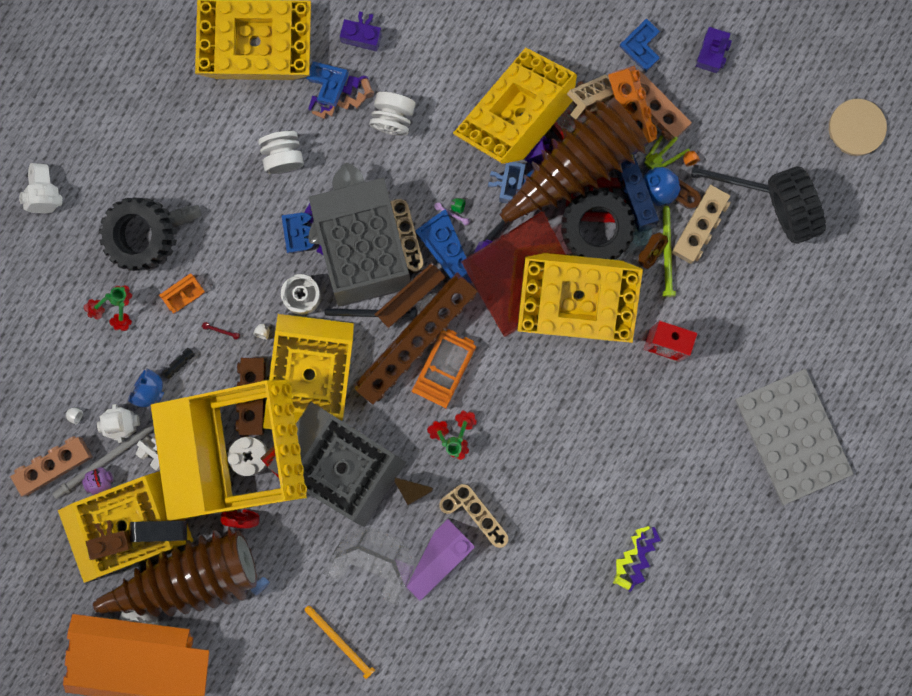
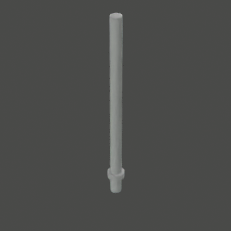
(66, 487)

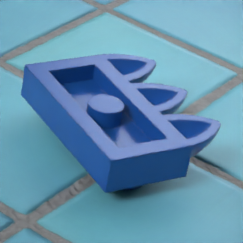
(296, 232)

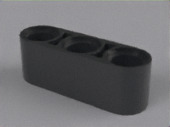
(158, 531)

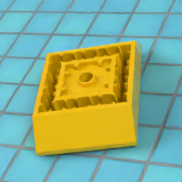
(229, 25)
(527, 86)
(603, 313)
(317, 346)
(131, 502)

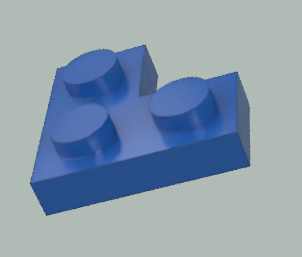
(637, 45)
(332, 82)

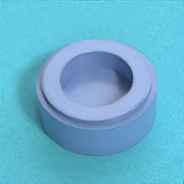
(261, 585)

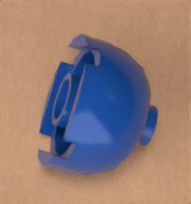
(662, 185)
(147, 389)

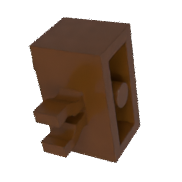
(108, 544)

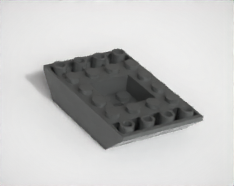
(368, 471)

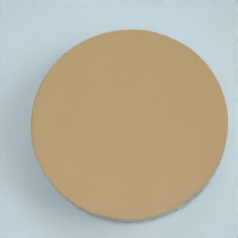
(857, 127)

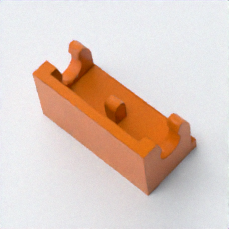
(182, 293)

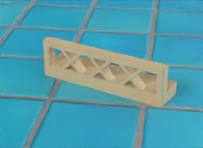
(589, 100)

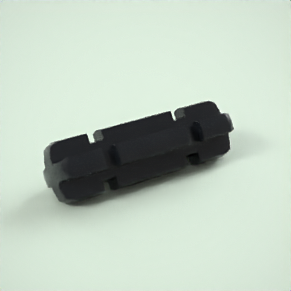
(178, 363)

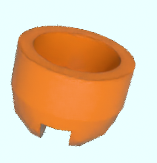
(690, 158)

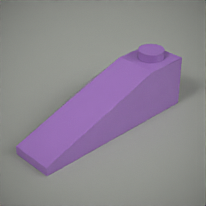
(441, 555)

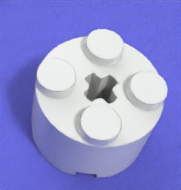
(295, 285)
(237, 456)

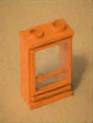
(444, 368)

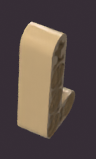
(410, 235)
(478, 518)

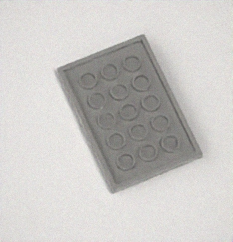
(794, 437)

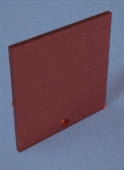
(500, 265)

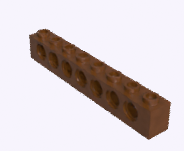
(403, 342)

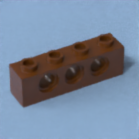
(253, 427)

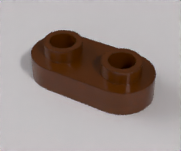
(685, 192)
(653, 250)

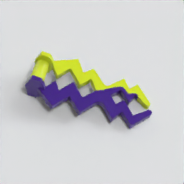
(640, 551)

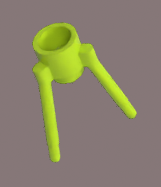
(656, 160)

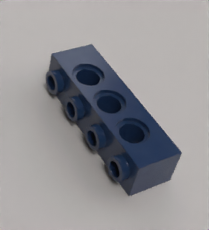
(637, 196)

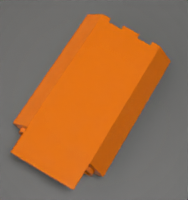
(132, 659)

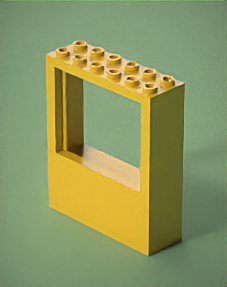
(195, 455)

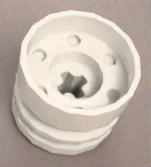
(392, 114)
(281, 152)

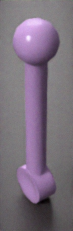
(465, 221)

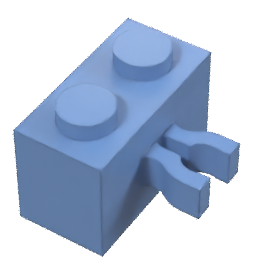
(510, 182)

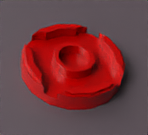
(240, 520)

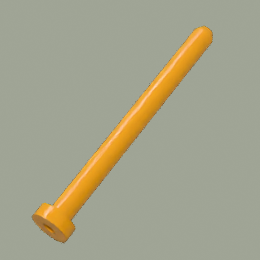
(339, 642)

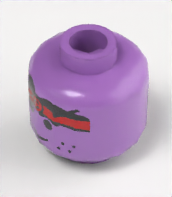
(97, 481)

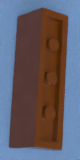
(410, 295)

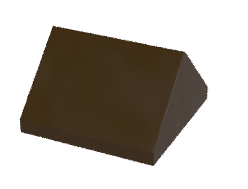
(412, 491)

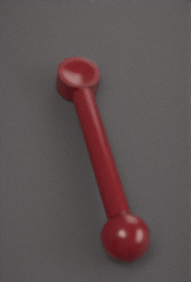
(206, 326)

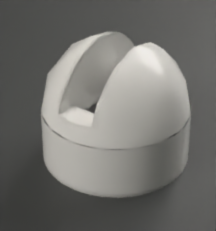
(262, 331)
(74, 415)

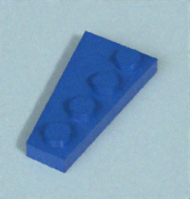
(443, 244)

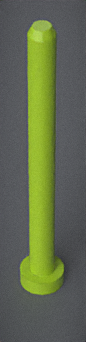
(667, 255)

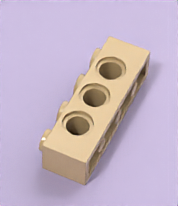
(719, 200)

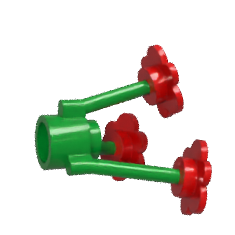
(119, 297)
(454, 446)

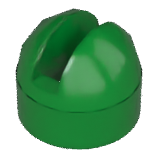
(459, 205)

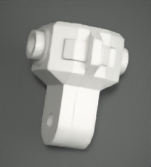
(40, 194)
(118, 423)

